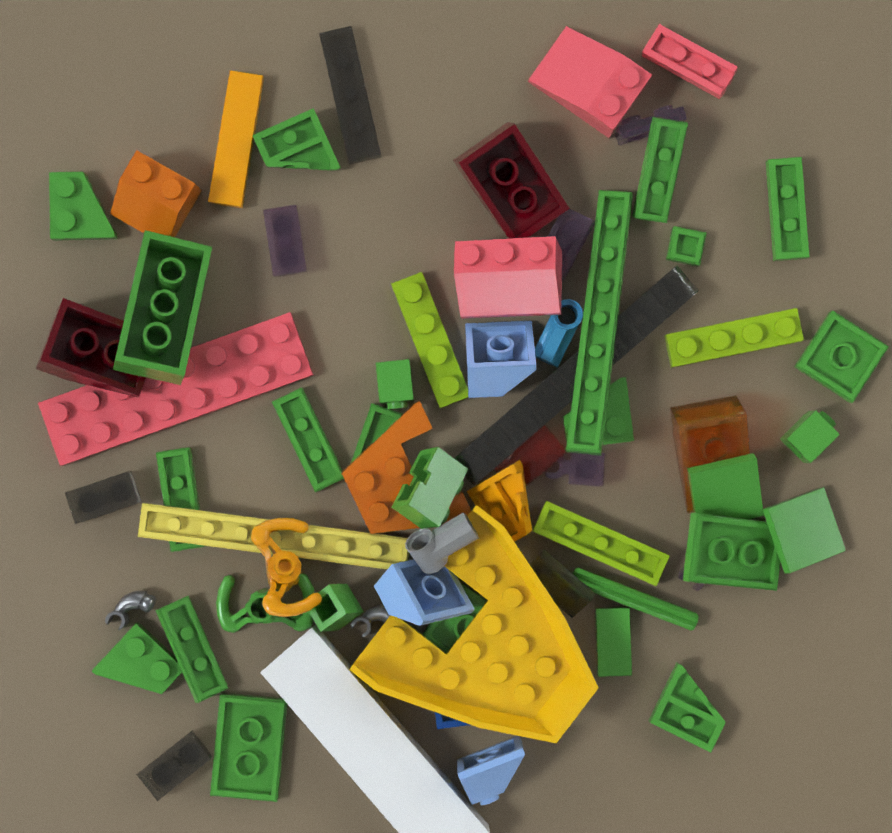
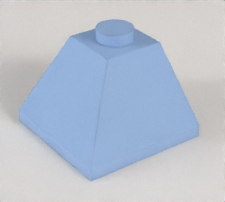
(498, 356)
(422, 596)
(490, 770)

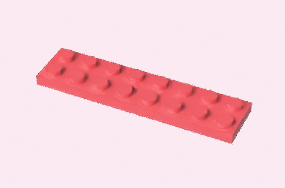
(215, 378)

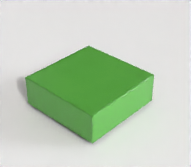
(686, 246)

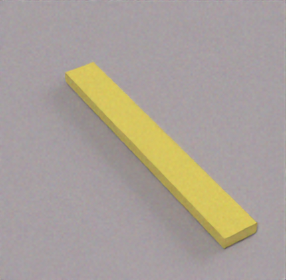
(235, 532)

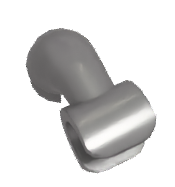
(133, 600)
(376, 613)

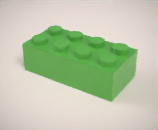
(162, 308)

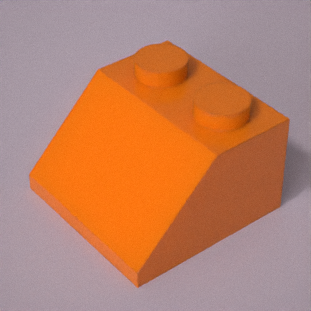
(153, 196)

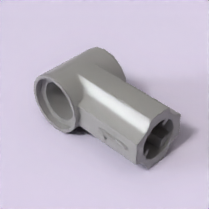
(433, 547)

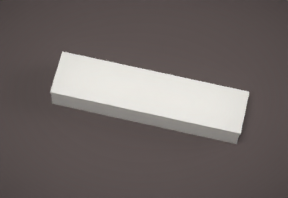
(369, 740)

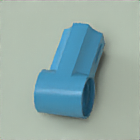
(557, 335)

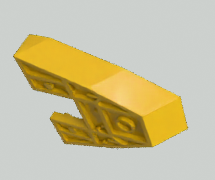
(511, 665)

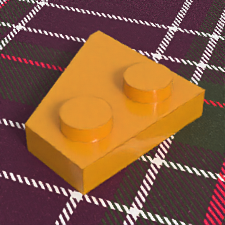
(505, 500)

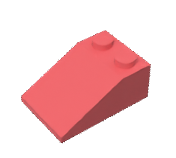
(590, 80)

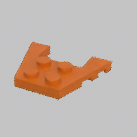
(383, 469)

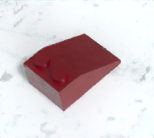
(511, 182)
(84, 349)

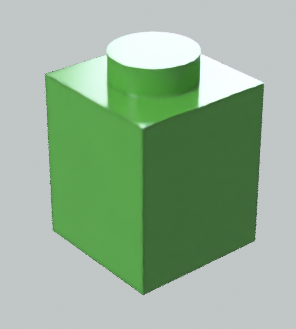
(395, 383)
(810, 435)
(336, 608)

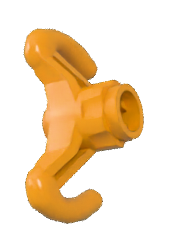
(282, 568)

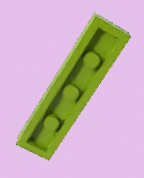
(734, 337)
(430, 339)
(600, 543)

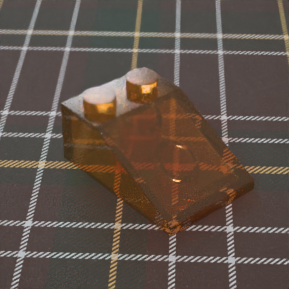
(708, 434)

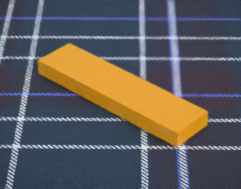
(236, 139)

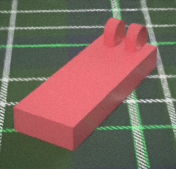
(689, 61)

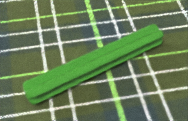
(638, 599)

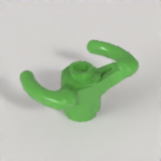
(254, 607)

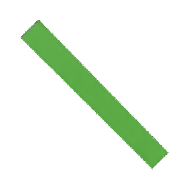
(599, 323)

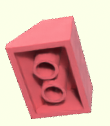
(508, 277)

